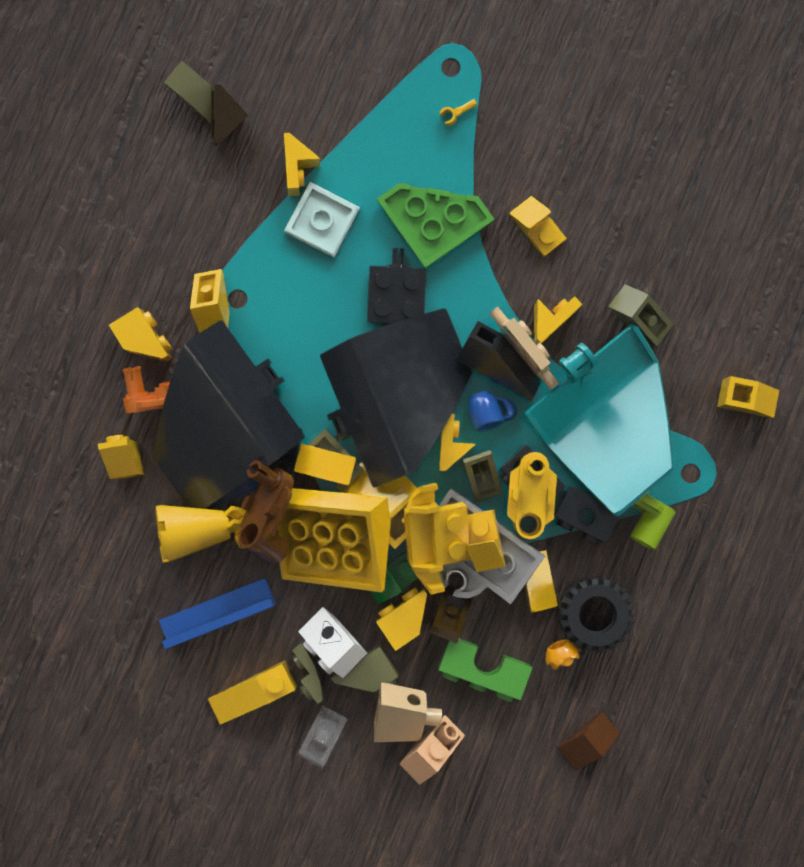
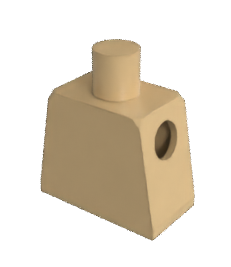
(402, 714)

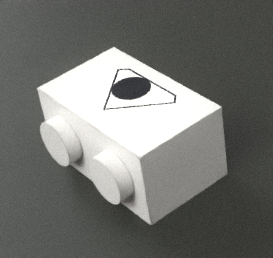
(331, 643)

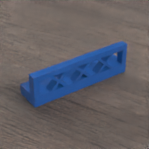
(217, 612)

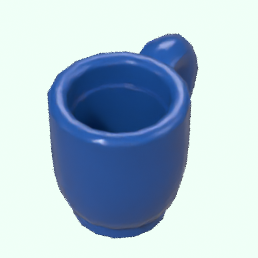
(486, 412)

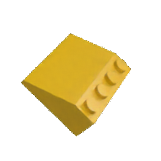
(336, 539)

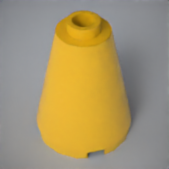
(189, 530)

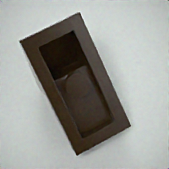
(450, 616)

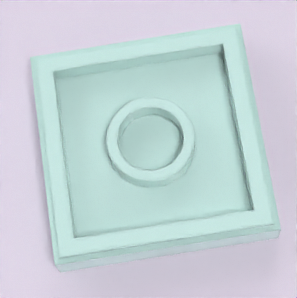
(322, 220)

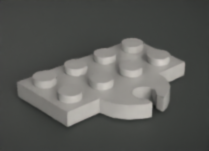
(508, 581)

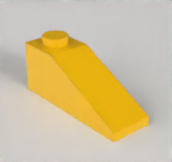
(253, 692)

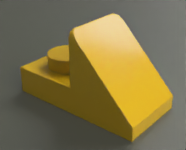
(297, 157)
(537, 225)
(546, 323)
(451, 451)
(485, 541)

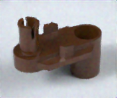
(265, 513)

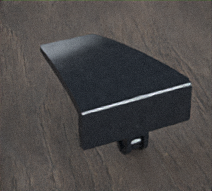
(396, 391)
(220, 418)

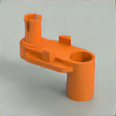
(139, 399)

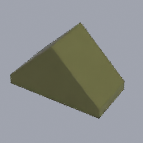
(482, 476)

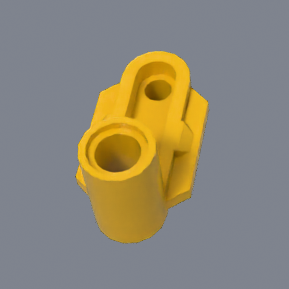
(531, 494)

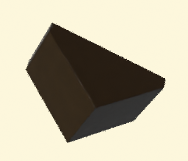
(225, 114)

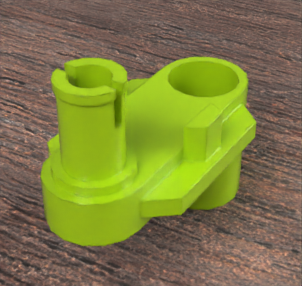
(653, 521)

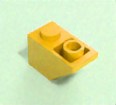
(137, 335)
(748, 396)
(121, 457)
(404, 621)

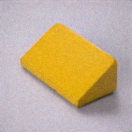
(540, 588)

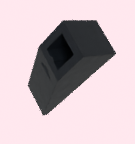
(498, 360)

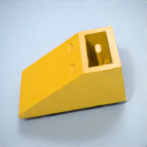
(397, 494)

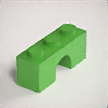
(507, 679)

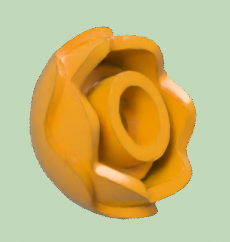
(561, 653)

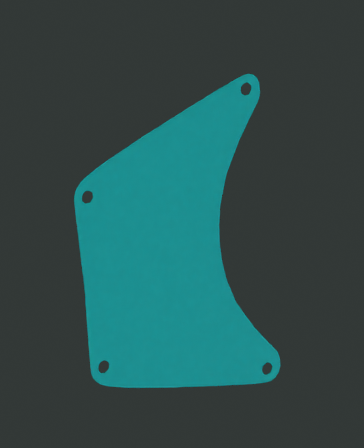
(312, 302)

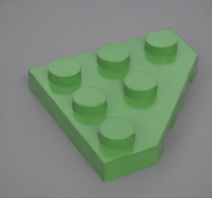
(433, 219)

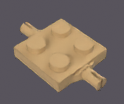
(533, 355)

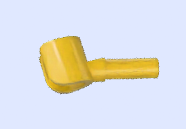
(457, 111)

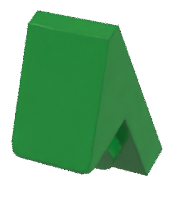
(398, 576)

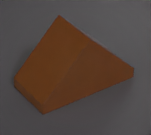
(589, 741)

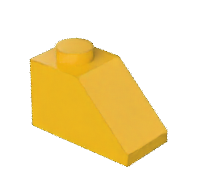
(209, 299)

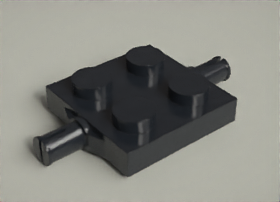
(395, 291)

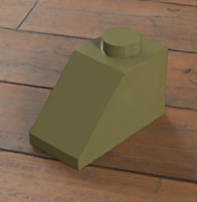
(640, 309)
(370, 672)

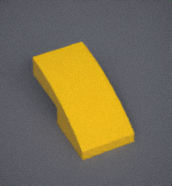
(325, 464)

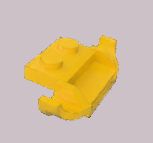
(434, 536)

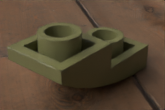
(312, 681)

